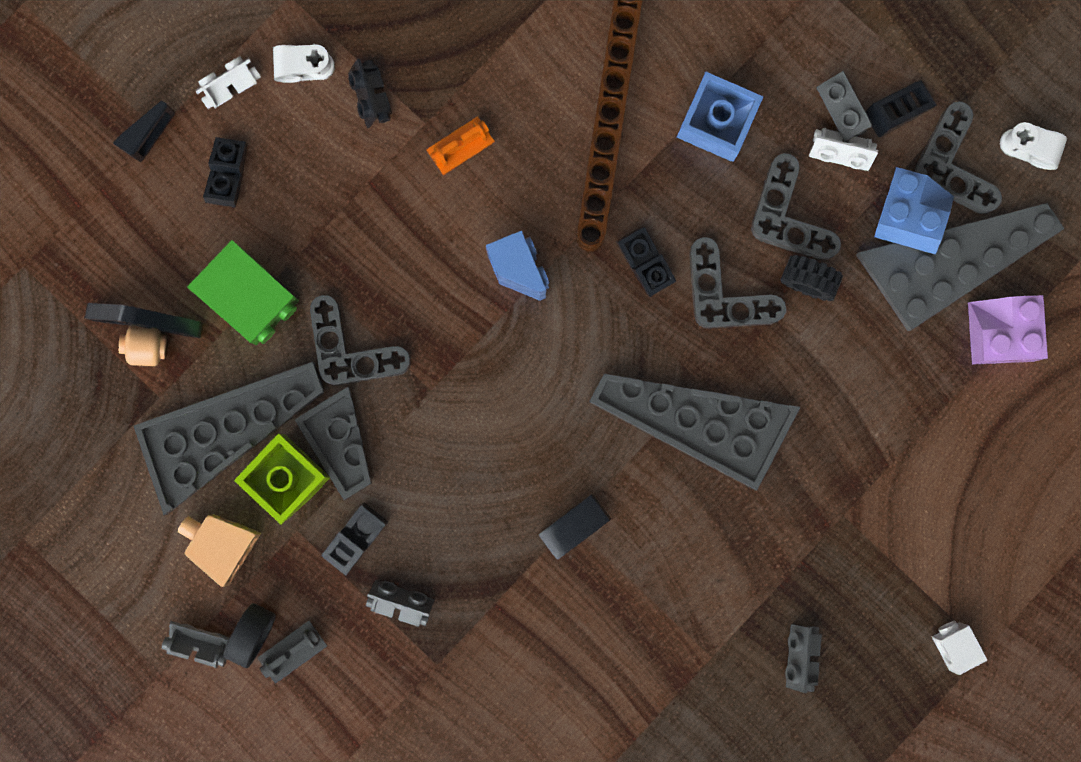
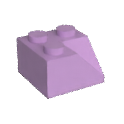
(1008, 330)

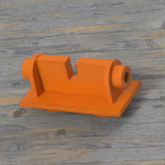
(460, 145)

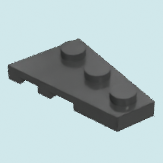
(337, 442)

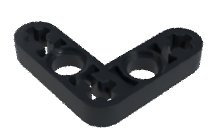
(143, 318)

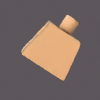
(218, 546)

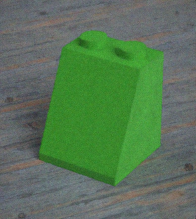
(244, 294)

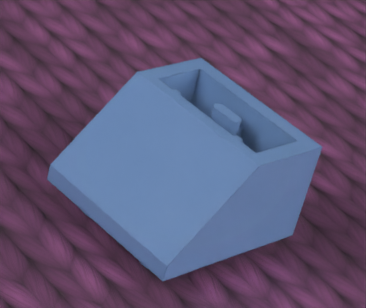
(515, 265)

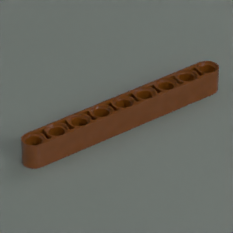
(611, 129)

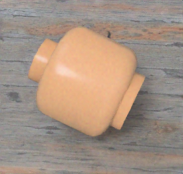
(143, 346)

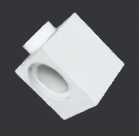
(959, 647)

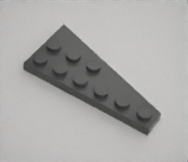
(968, 255)
(715, 428)
(206, 438)

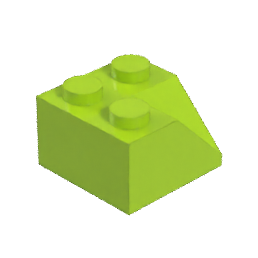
(282, 478)

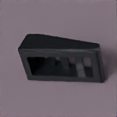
(884, 119)
(145, 132)

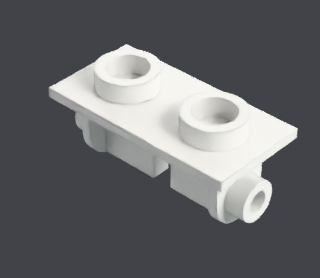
(216, 86)
(856, 153)

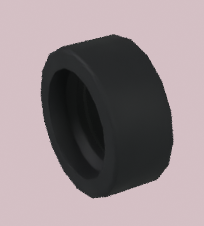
(249, 635)

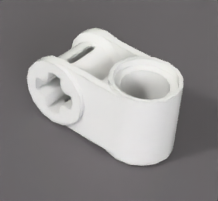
(296, 63)
(1039, 146)

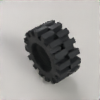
(811, 278)

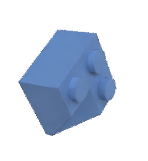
(720, 117)
(915, 212)

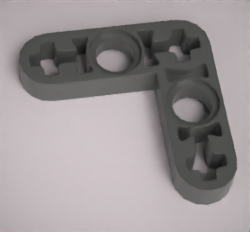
(942, 162)
(777, 214)
(715, 297)
(339, 353)

